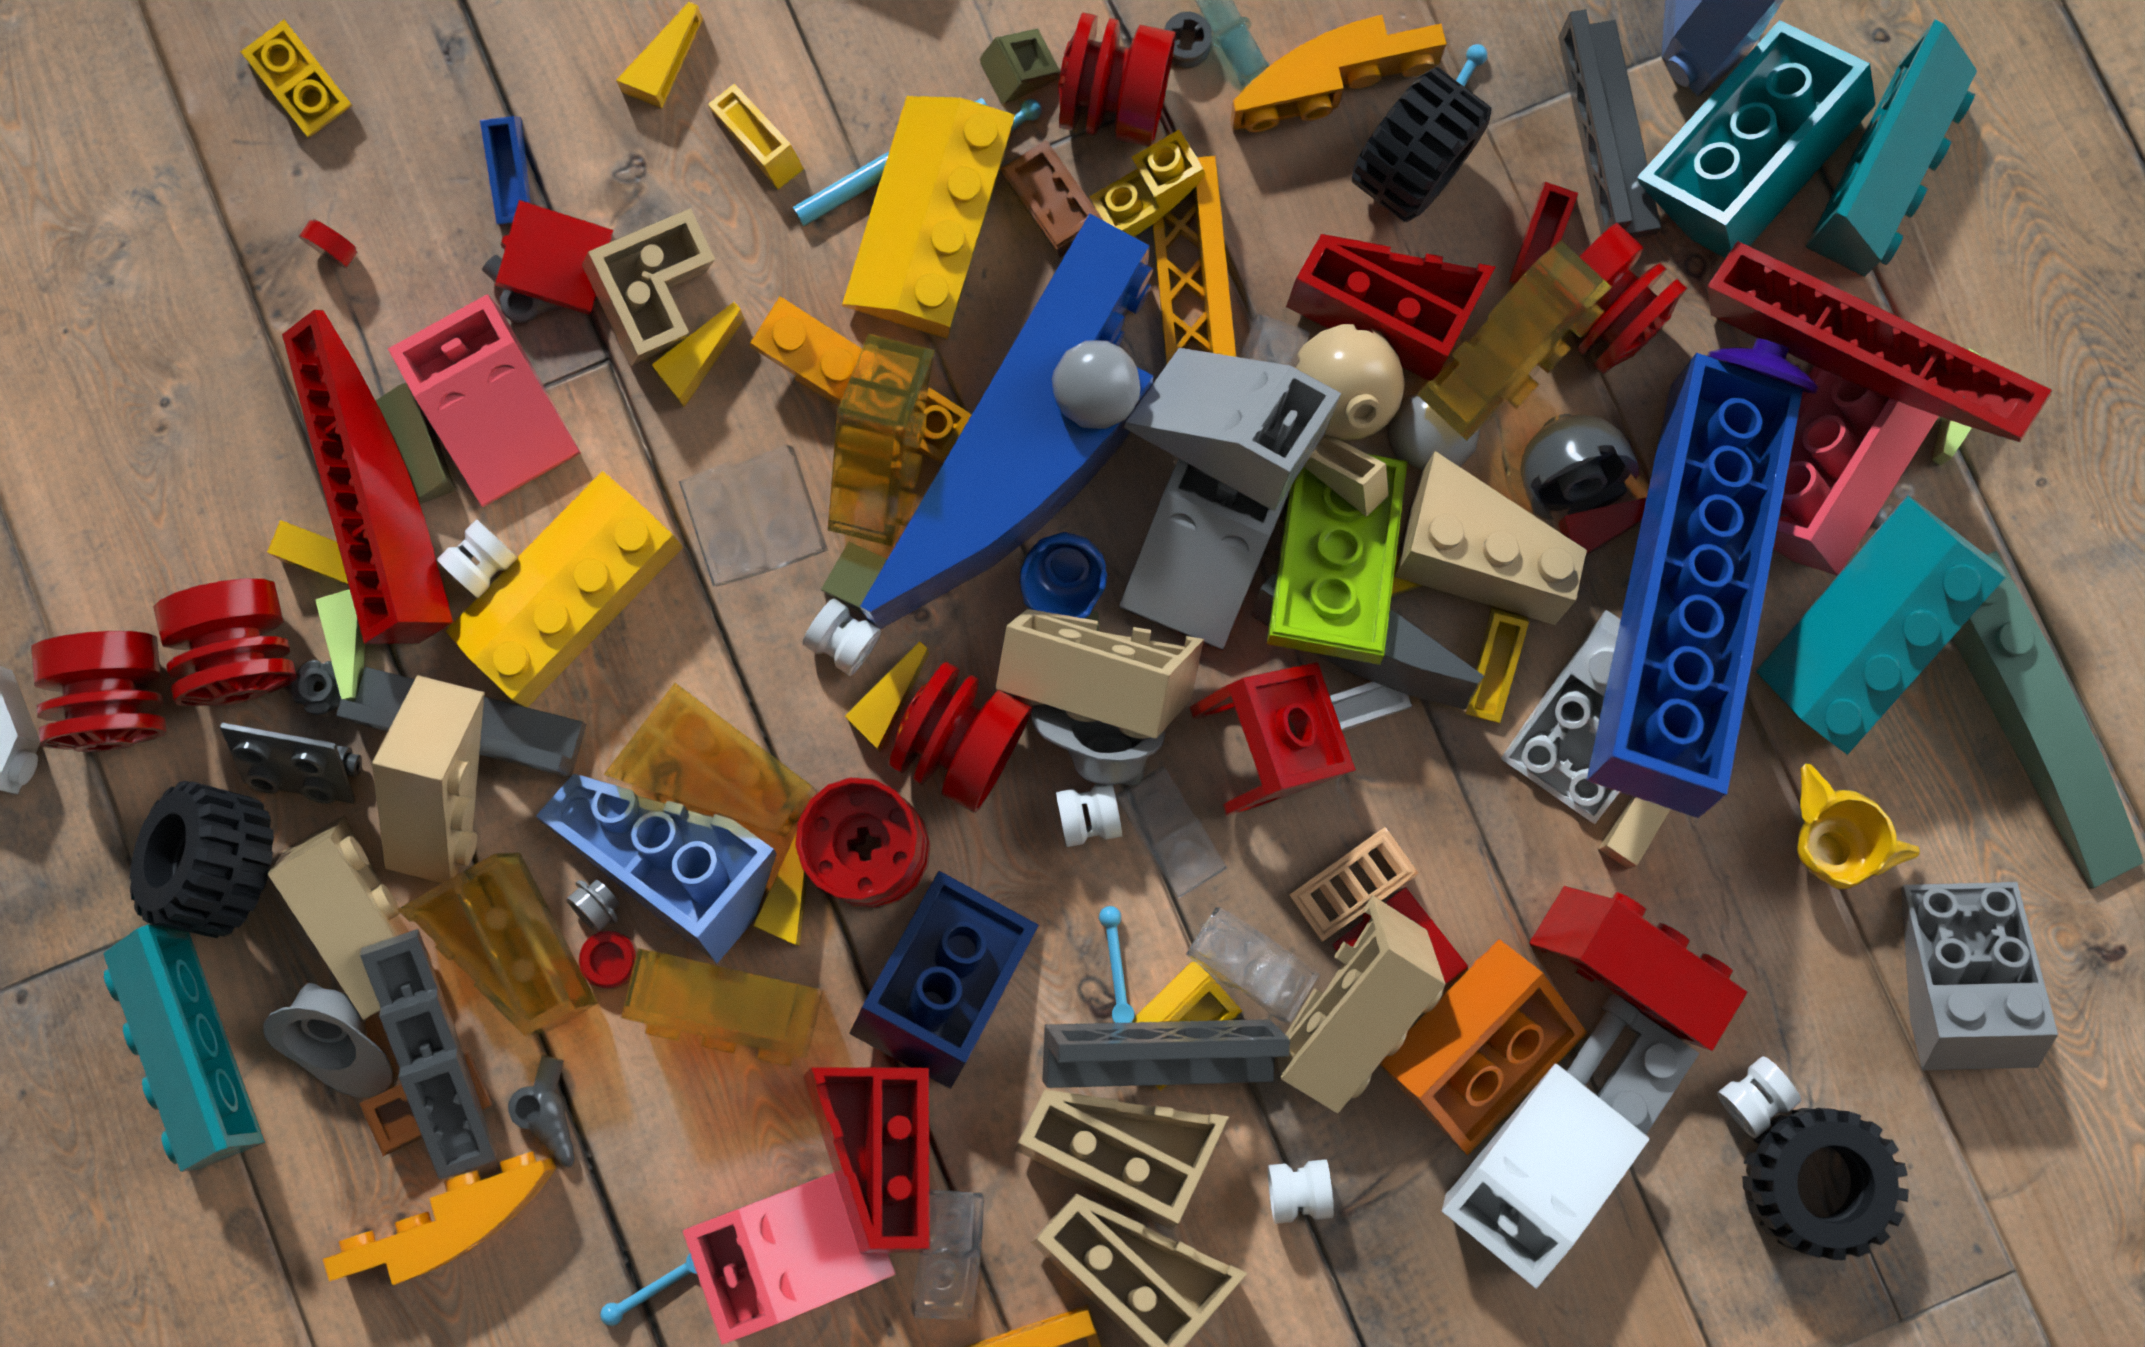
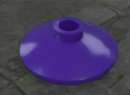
(1768, 360)

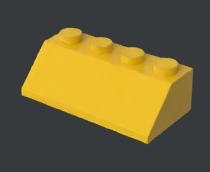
(929, 212)
(564, 590)

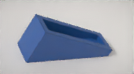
(506, 165)

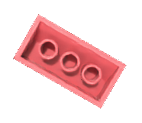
(1843, 468)

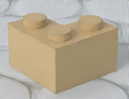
(634, 281)

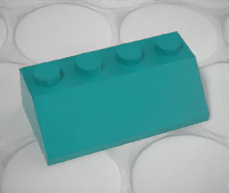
(1759, 138)
(1895, 154)
(1879, 624)
(181, 1047)

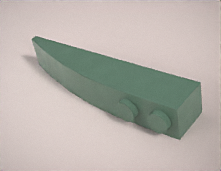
(2048, 732)

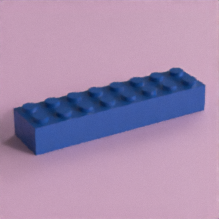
(1696, 588)

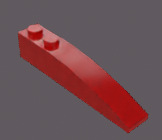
(1871, 345)
(366, 492)

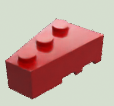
(1407, 298)
(1642, 963)
(878, 1151)

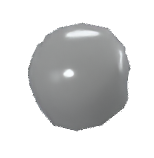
(1096, 384)
(1420, 431)

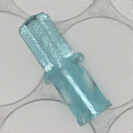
(1234, 37)

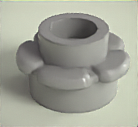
(594, 904)

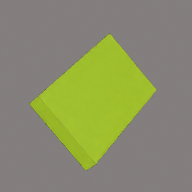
(1336, 570)

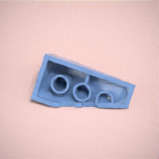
(1711, 37)
(681, 865)

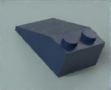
(944, 979)

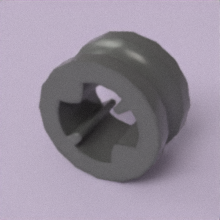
(1201, 28)

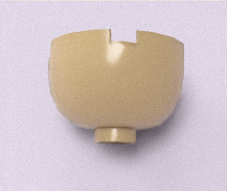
(1363, 371)

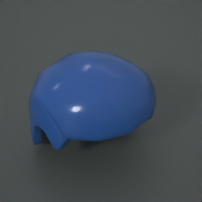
(1063, 575)

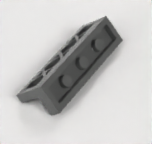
(1607, 124)
(507, 729)
(1161, 1053)

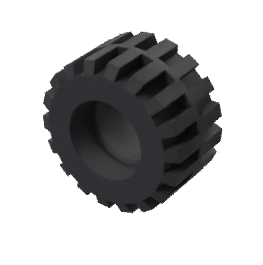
(1421, 144)
(201, 859)
(1872, 1188)

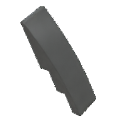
(1410, 663)
(428, 1054)

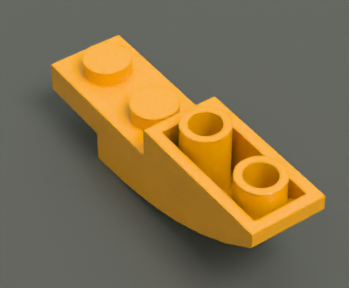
(1312, 75)
(825, 365)
(463, 1220)

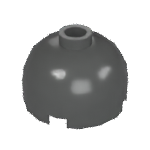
(1576, 465)

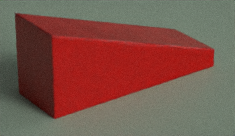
(1545, 226)
(1601, 525)

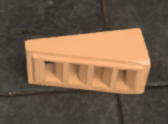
(1393, 856)

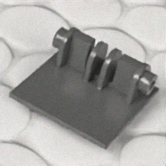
(292, 764)

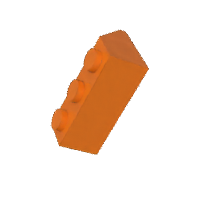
(1484, 1046)

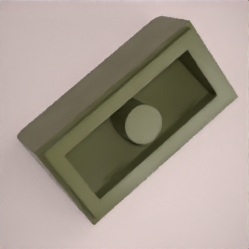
(416, 443)

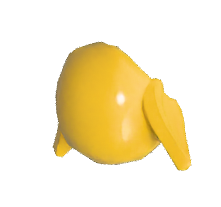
(1845, 834)

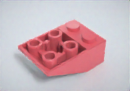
(484, 400)
(780, 1258)

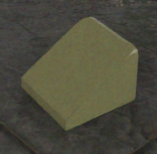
(1018, 64)
(853, 575)

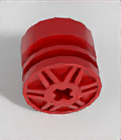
(1116, 79)
(1630, 307)
(223, 634)
(98, 687)
(959, 736)
(838, 823)

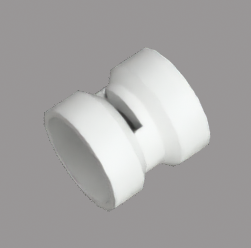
(486, 549)
(841, 637)
(1102, 814)
(1759, 1097)
(1303, 1191)

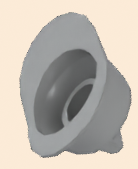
(1096, 748)
(330, 1042)

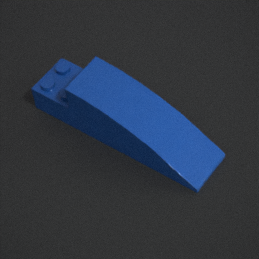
(1018, 450)

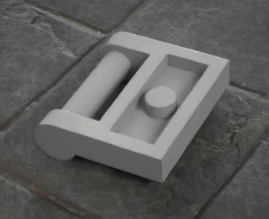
(1645, 1072)

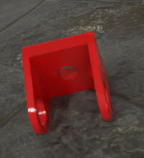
(1281, 759)

